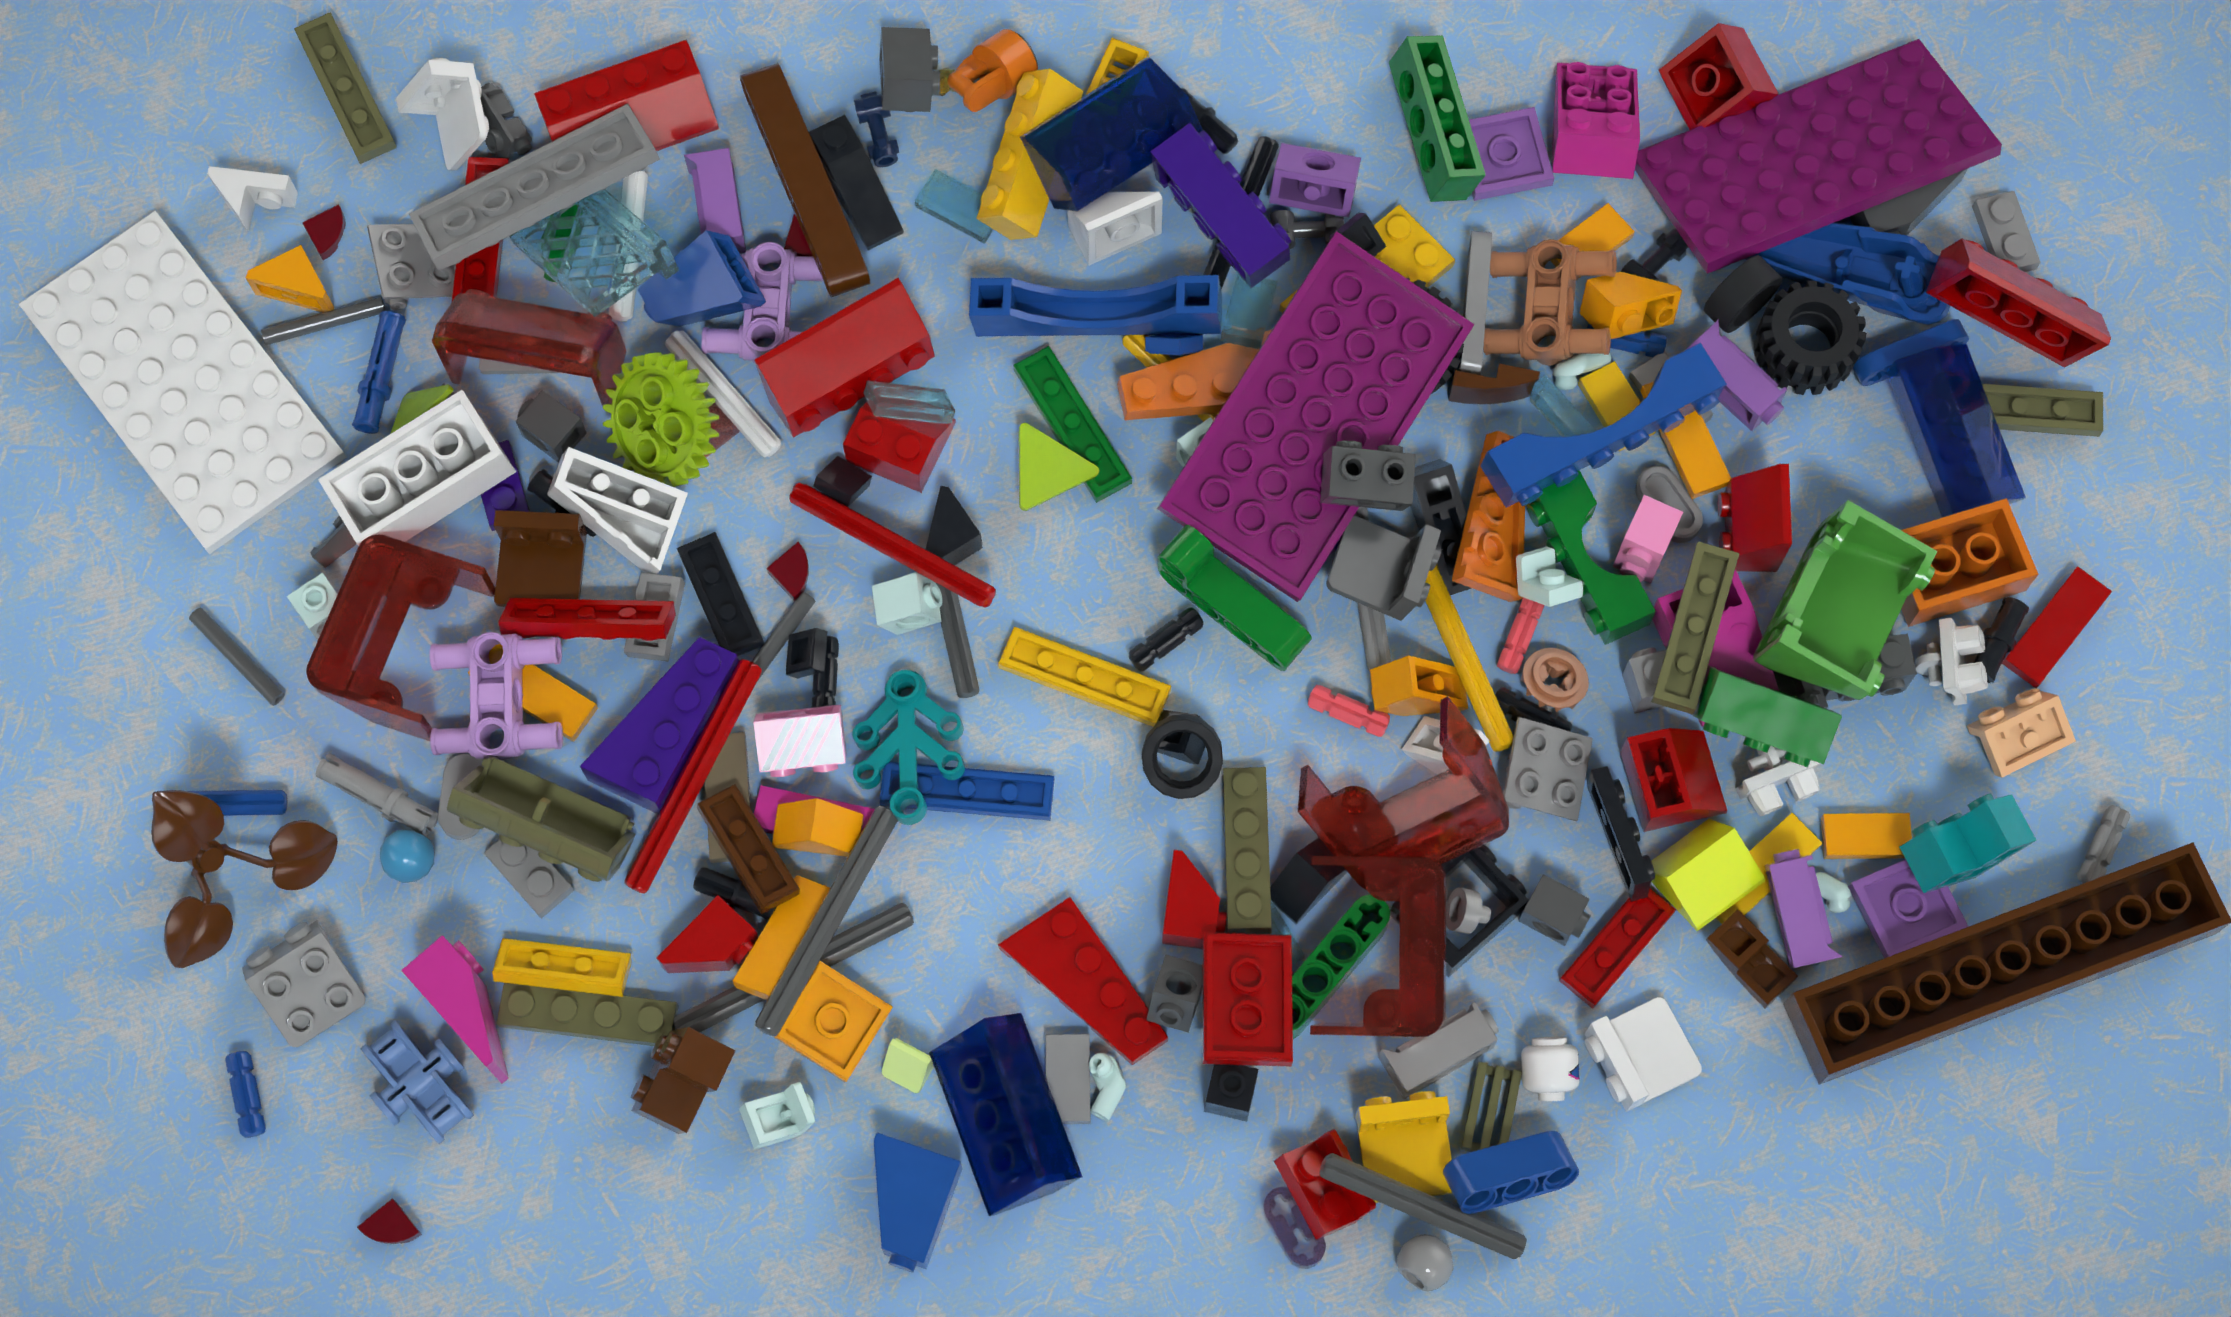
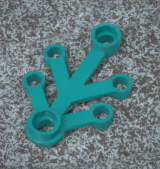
(906, 741)

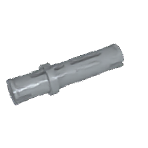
(391, 802)

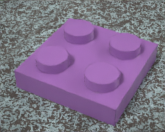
(1511, 153)
(1900, 911)

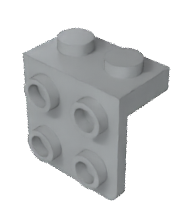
(303, 984)

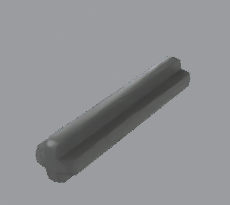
(957, 645)

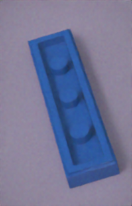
(977, 792)

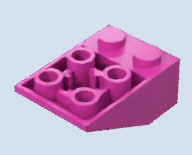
(1595, 120)
(1736, 636)

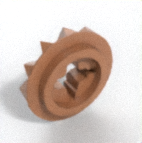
(1556, 664)

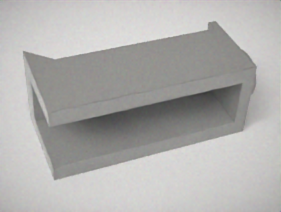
(1437, 1055)

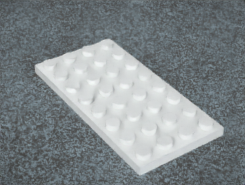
(182, 382)

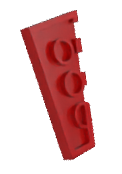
(1079, 971)

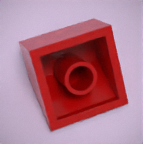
(1717, 77)
(896, 447)
(1757, 518)

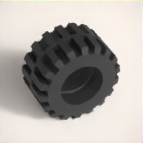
(1820, 309)

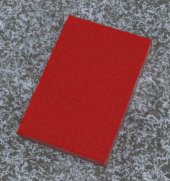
(1247, 999)

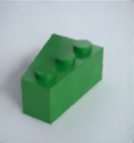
(1766, 717)

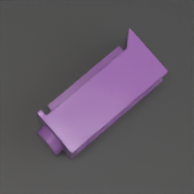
(717, 194)
(1749, 390)
(1799, 909)

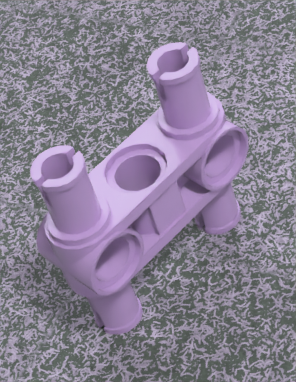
(772, 317)
(496, 696)

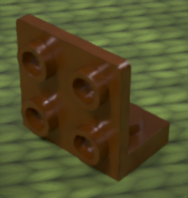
(539, 555)

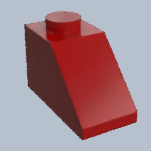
(1190, 906)
(710, 942)

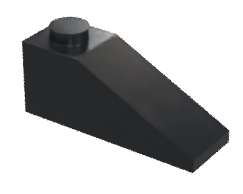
(856, 182)
(1440, 505)

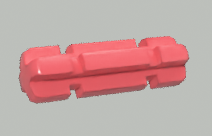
(1520, 636)
(1348, 710)

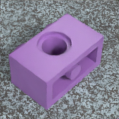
(1315, 180)

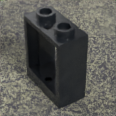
(1507, 890)

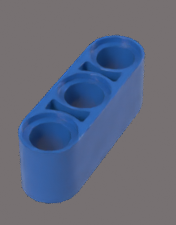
(1510, 1172)

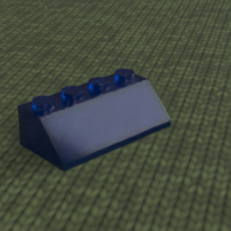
(1107, 135)
(1954, 429)
(1005, 1113)

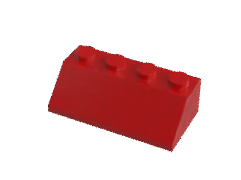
(658, 87)
(2017, 304)
(833, 360)

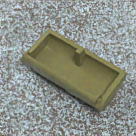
(543, 817)

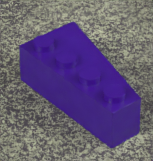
(1220, 204)
(658, 735)

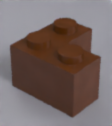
(682, 1074)

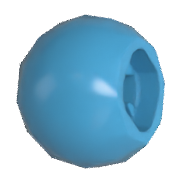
(407, 856)

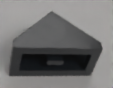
(952, 530)
(1304, 884)

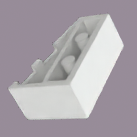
(619, 506)

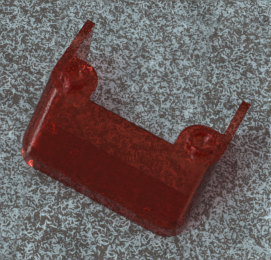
(529, 337)
(367, 619)
(1428, 820)
(1420, 1001)

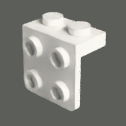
(454, 97)
(1642, 1053)

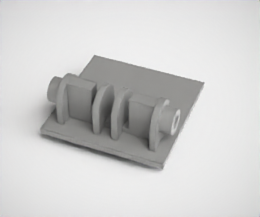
(406, 266)
(1547, 769)

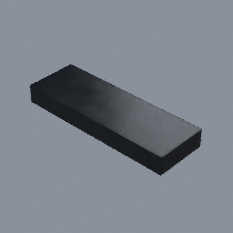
(720, 595)

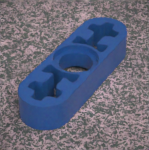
(1874, 365)

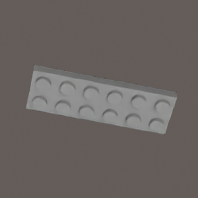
(533, 187)

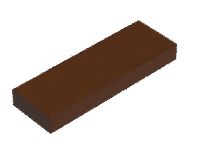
(748, 849)

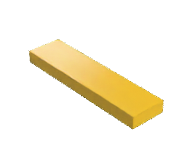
(1084, 677)

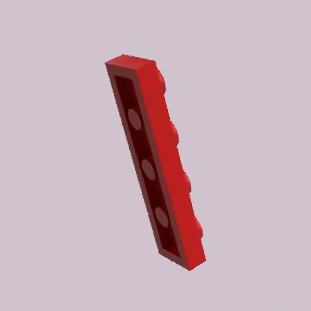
(482, 268)
(587, 618)

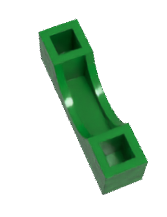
(1613, 602)

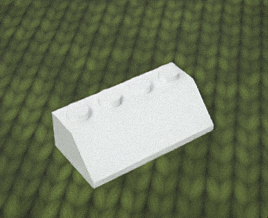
(418, 473)

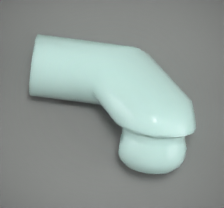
(1578, 364)
(1834, 892)
(1109, 1083)

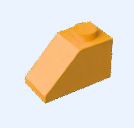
(1415, 687)

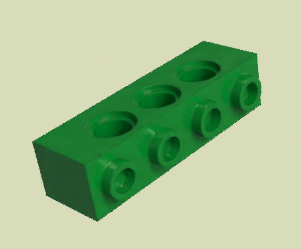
(1436, 118)

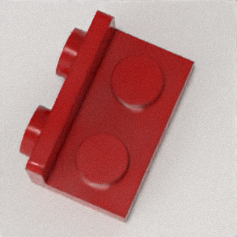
(1322, 1203)

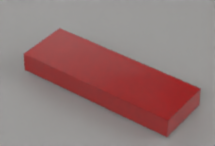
(2056, 627)
(1616, 947)

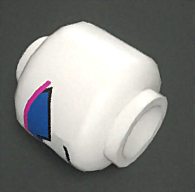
(1550, 1068)

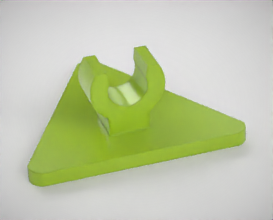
(419, 402)
(1047, 468)

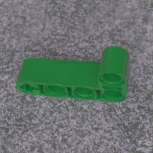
(1231, 601)
(1334, 970)

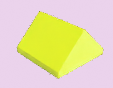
(1706, 872)

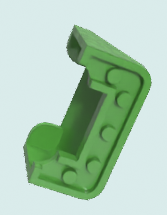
(1844, 602)

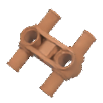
(1550, 302)

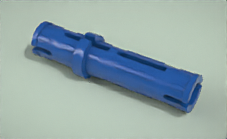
(375, 387)

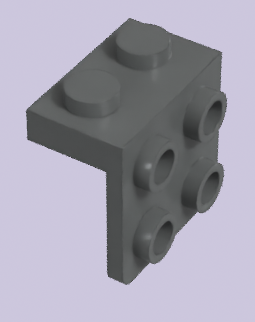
(1384, 567)

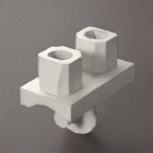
(1957, 677)
(1762, 789)

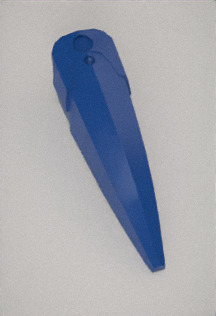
(1871, 266)

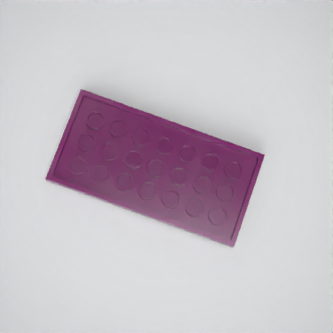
(1815, 155)
(1338, 366)

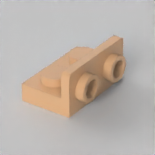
(2022, 731)

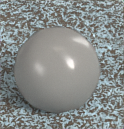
(1425, 1262)

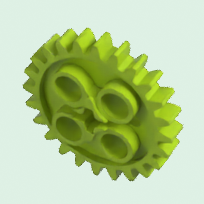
(661, 419)

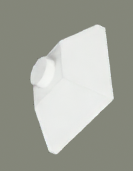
(1116, 223)

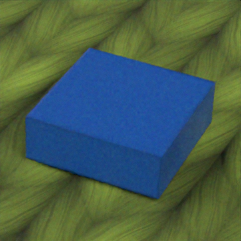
(1174, 344)

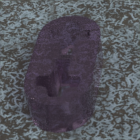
(1284, 1232)

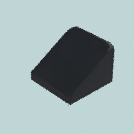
(1182, 745)

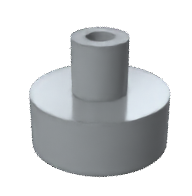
(1465, 911)

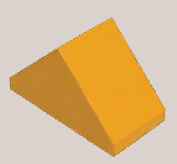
(290, 280)
(816, 827)

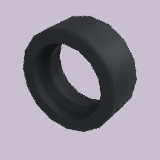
(1742, 294)
(1176, 788)

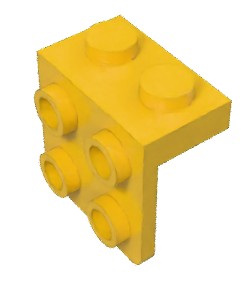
(1407, 1140)

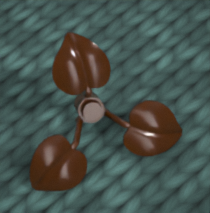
(186, 832)

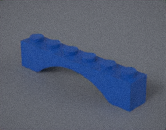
(1164, 308)
(1533, 462)

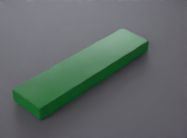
(1071, 420)

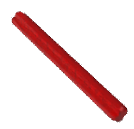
(893, 545)
(693, 776)

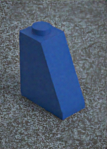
(707, 286)
(912, 1199)

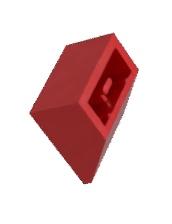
(1672, 777)

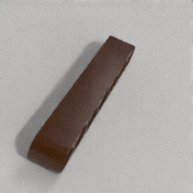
(805, 180)

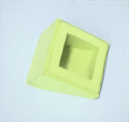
(907, 1065)

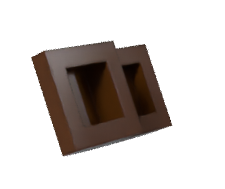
(1509, 385)
(1750, 959)

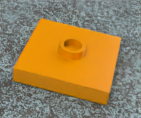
(833, 1022)

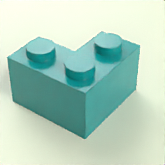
(1967, 844)

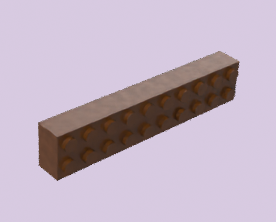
(2006, 963)

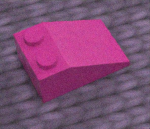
(452, 986)

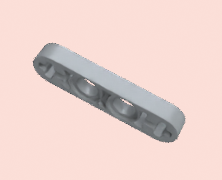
(1476, 300)

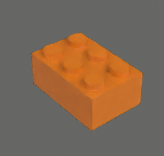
(1975, 562)

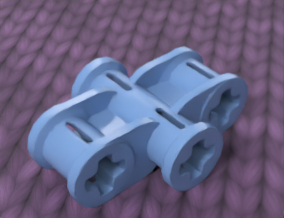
(417, 1082)

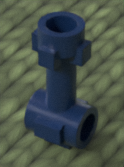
(870, 110)

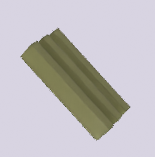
(1498, 1073)

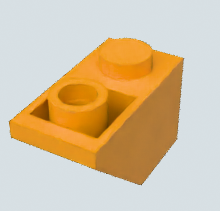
(1629, 304)

